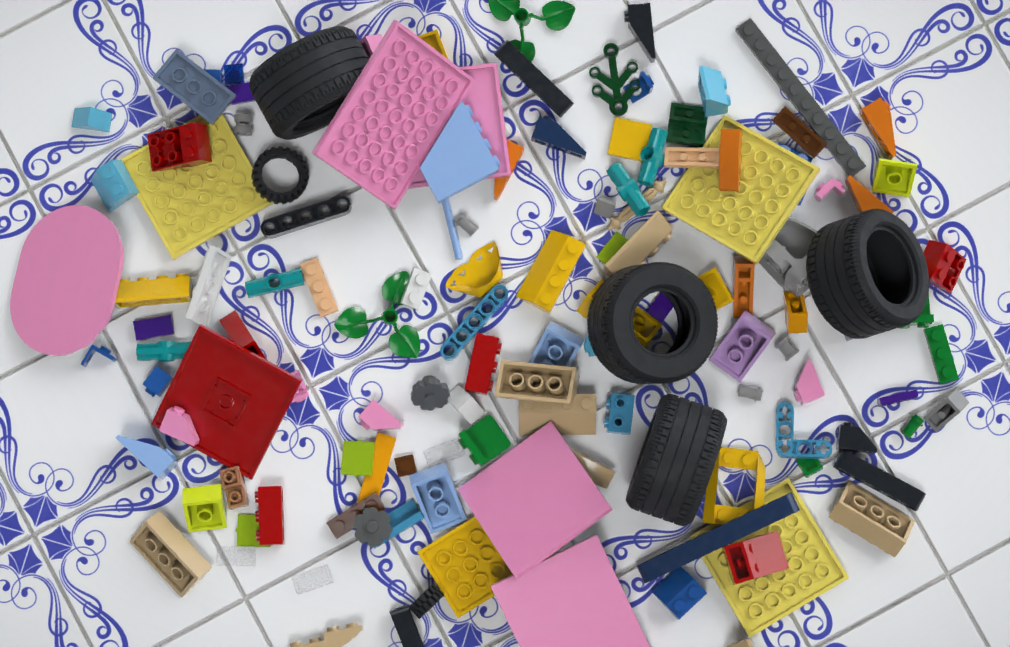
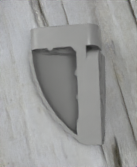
(787, 256)

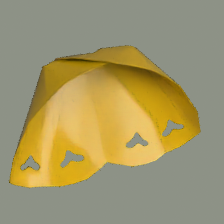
(480, 274)

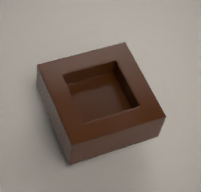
(405, 465)

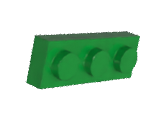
(941, 354)

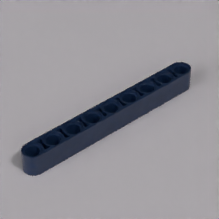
(718, 537)

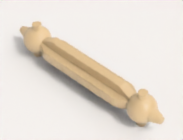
(627, 212)

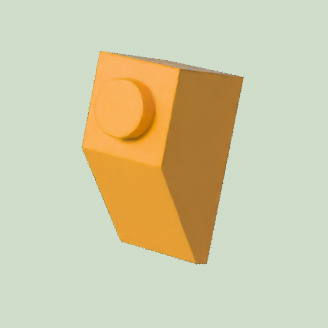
(795, 313)

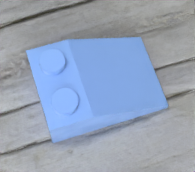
(557, 346)
(155, 458)
(437, 498)

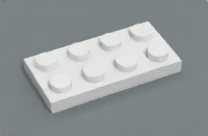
(208, 286)

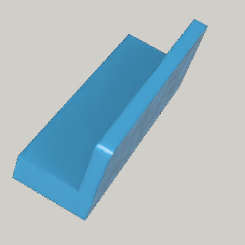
(403, 518)

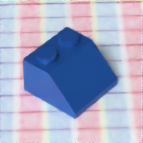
(679, 592)

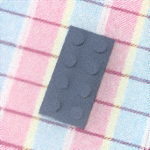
(194, 87)

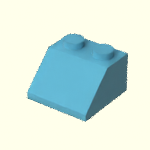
(712, 92)
(114, 184)

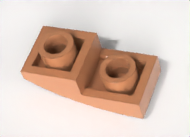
(234, 487)

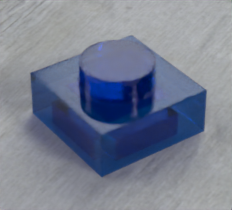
(234, 74)

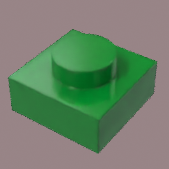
(809, 466)

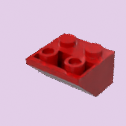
(943, 265)

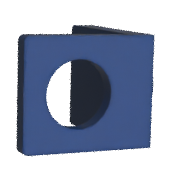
(646, 86)
(102, 350)

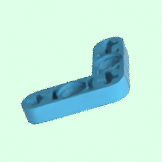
(794, 444)

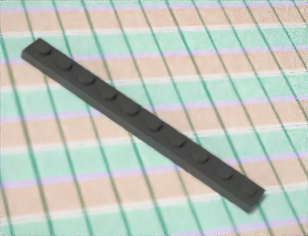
(800, 97)

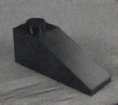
(641, 27)

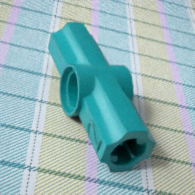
(652, 157)
(628, 189)
(262, 285)
(162, 351)

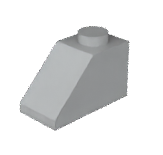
(946, 410)

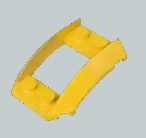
(734, 459)

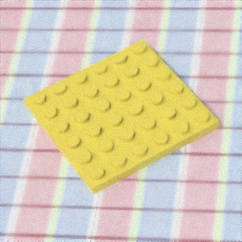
(768, 193)
(201, 200)
(773, 596)

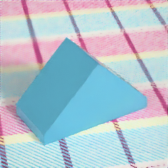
(91, 119)

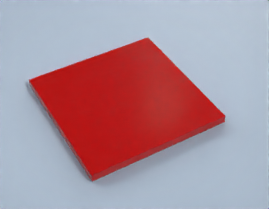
(230, 399)

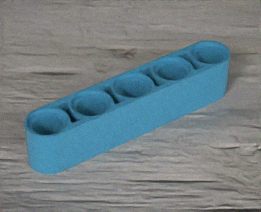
(470, 331)

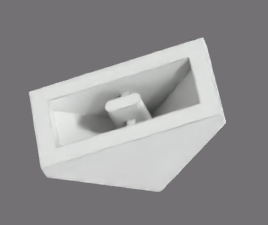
(465, 404)

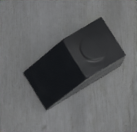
(853, 439)

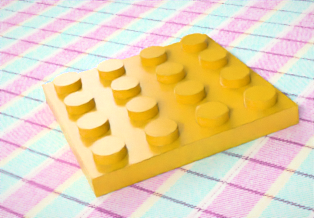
(465, 566)

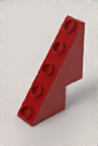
(239, 333)

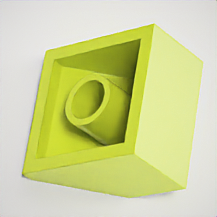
(204, 508)

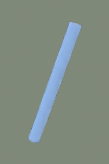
(452, 229)

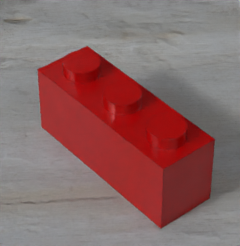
(482, 364)
(270, 515)

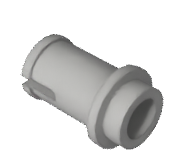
(466, 224)
(751, 393)

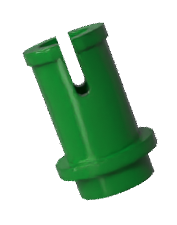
(911, 427)

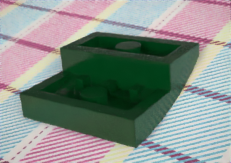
(686, 125)

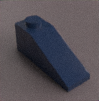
(555, 137)

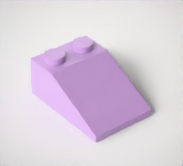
(742, 346)

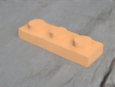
(691, 157)
(318, 287)

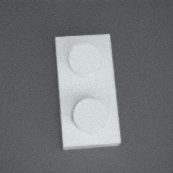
(415, 288)

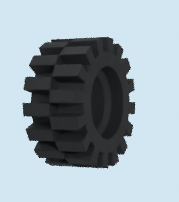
(426, 601)

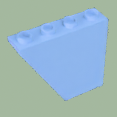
(458, 156)

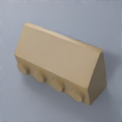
(641, 244)
(537, 382)
(568, 419)
(872, 519)
(170, 554)

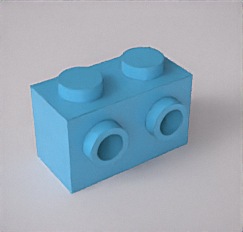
(620, 413)

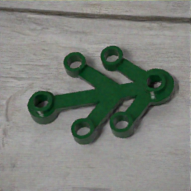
(615, 83)

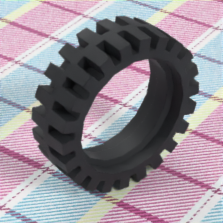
(291, 156)

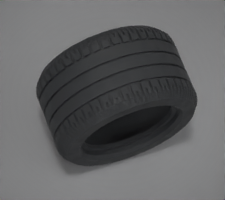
(308, 81)
(867, 274)
(613, 332)
(676, 460)

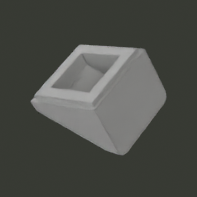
(604, 207)

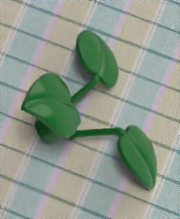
(556, 13)
(405, 341)

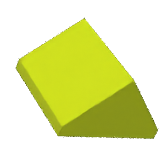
(893, 177)

